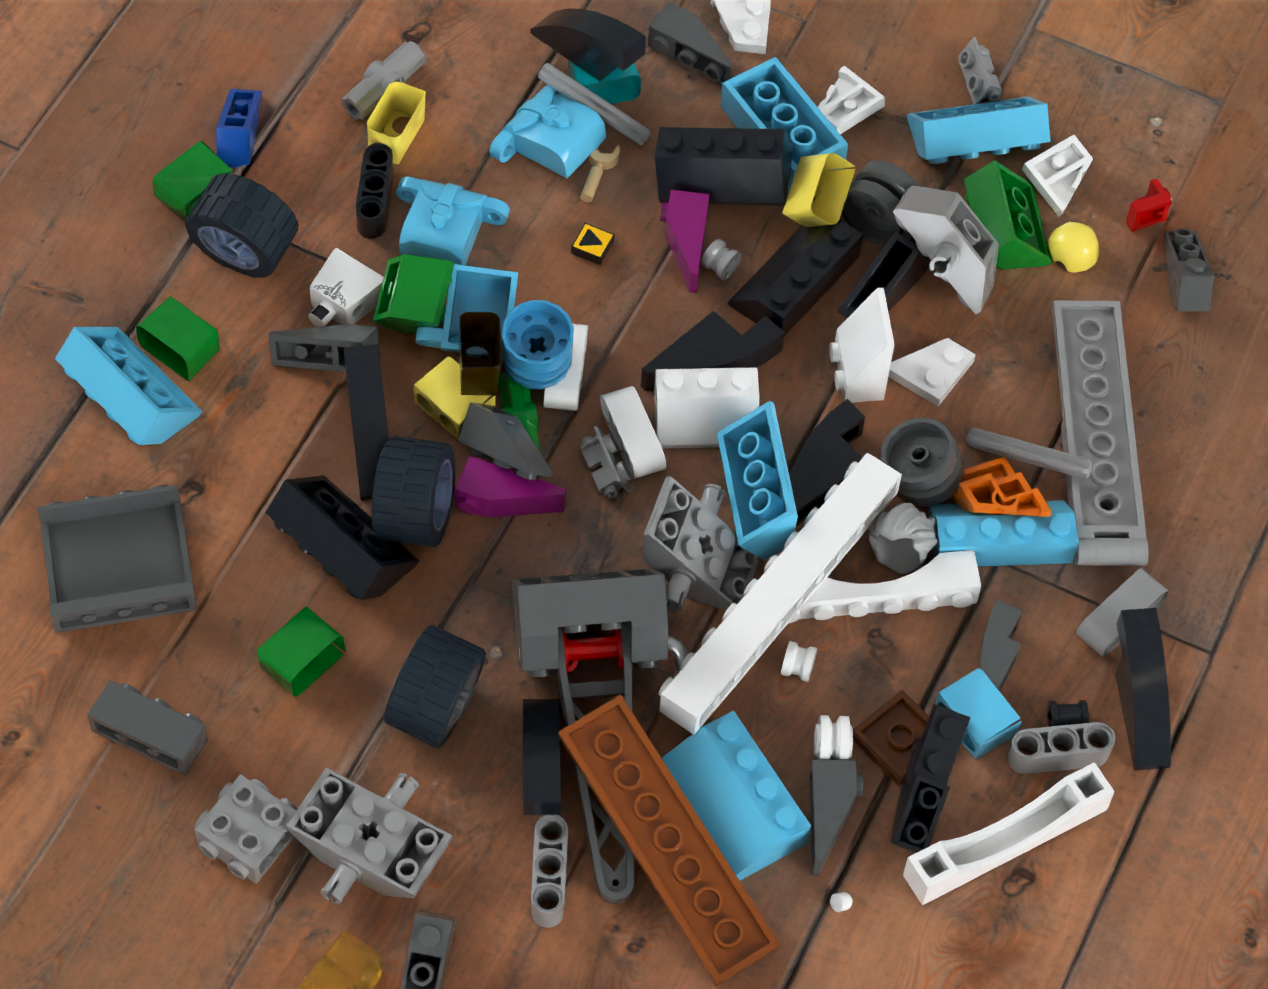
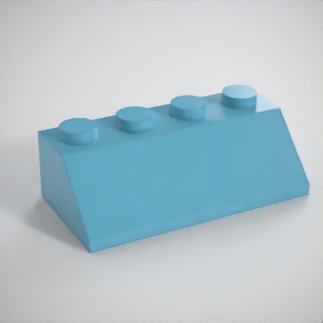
(980, 128)
(126, 384)
(758, 482)
(1005, 537)

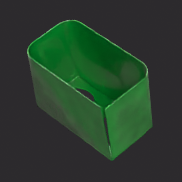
(186, 178)
(178, 338)
(300, 651)

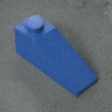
(238, 127)

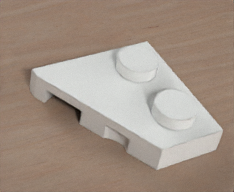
(745, 23)

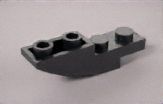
(927, 778)

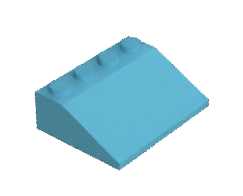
(738, 795)

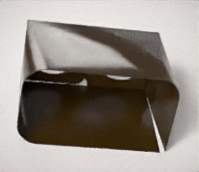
(483, 331)

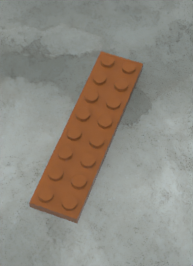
(668, 840)

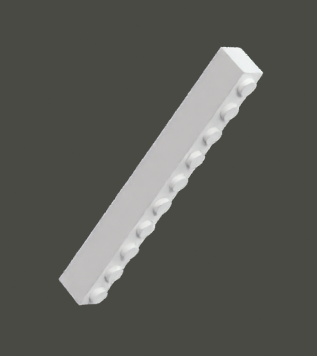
(778, 594)

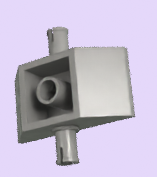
(953, 240)
(696, 548)
(343, 815)

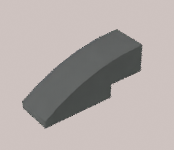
(997, 648)

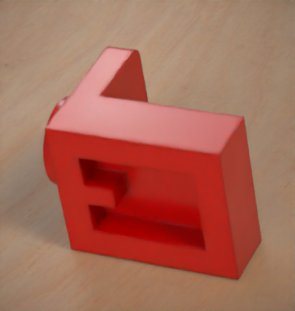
(1150, 208)

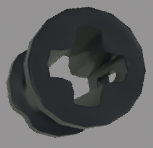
(1067, 713)

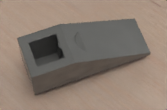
(686, 40)
(1188, 271)
(504, 438)
(428, 950)

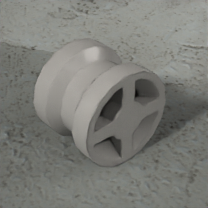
(721, 259)

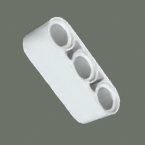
(566, 393)
(633, 432)

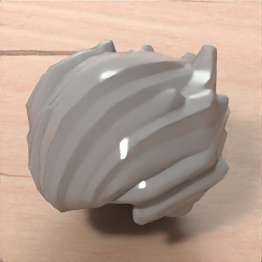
(902, 538)

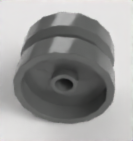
(874, 198)
(926, 459)

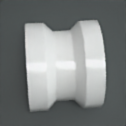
(798, 661)

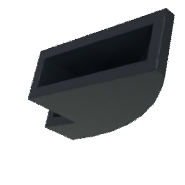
(591, 40)
(894, 269)
(717, 345)
(366, 412)
(825, 458)
(1144, 688)
(541, 757)

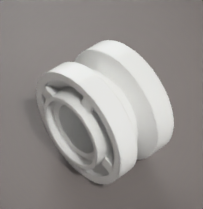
(833, 739)

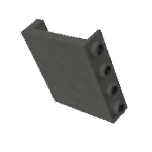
(116, 558)

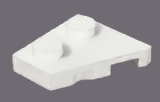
(850, 101)
(1059, 172)
(933, 369)

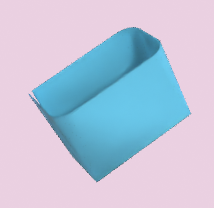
(988, 709)

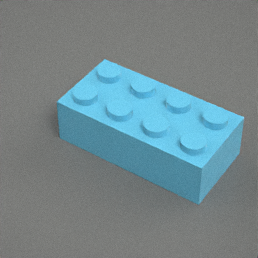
(773, 100)

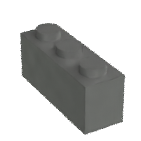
(148, 726)

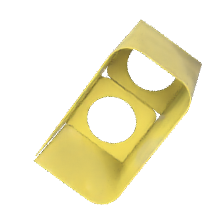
(397, 102)
(828, 187)
(441, 396)

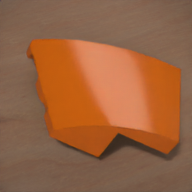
(999, 490)

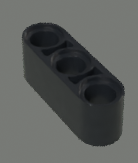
(374, 190)

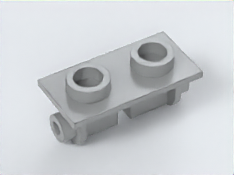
(976, 65)
(613, 474)

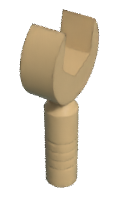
(600, 162)

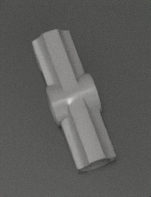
(379, 75)

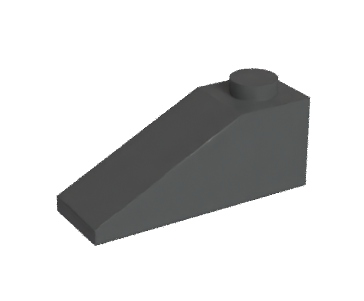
(319, 346)
(832, 800)

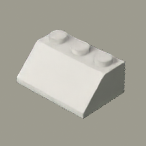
(701, 403)

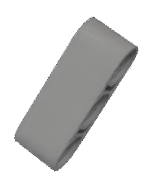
(1137, 592)
(1048, 758)
(546, 886)

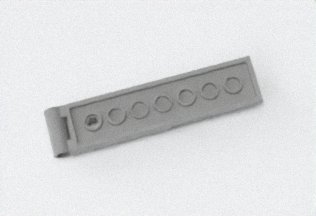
(1100, 428)

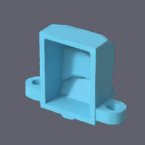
(551, 132)
(445, 219)
(471, 291)

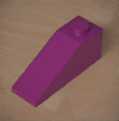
(685, 231)
(501, 492)

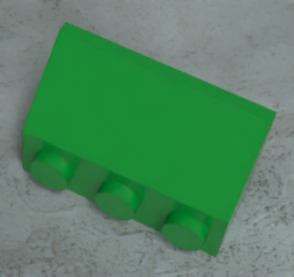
(1010, 214)

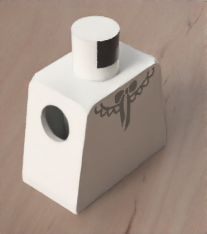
(343, 290)

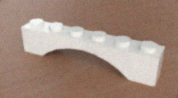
(944, 581)
(962, 859)

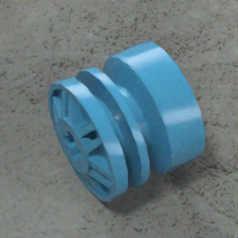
(537, 344)

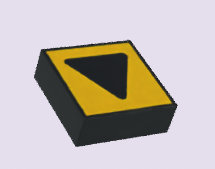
(592, 243)

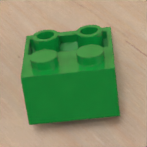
(413, 293)

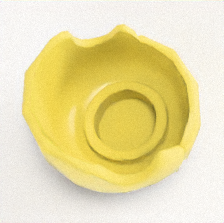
(1074, 246)

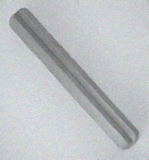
(606, 111)
(1029, 453)

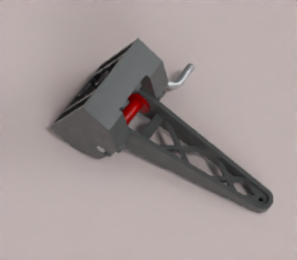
(562, 604)

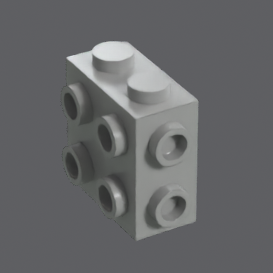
(245, 828)

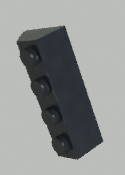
(726, 163)
(799, 274)
(339, 536)

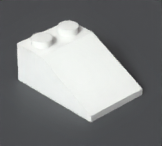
(864, 351)

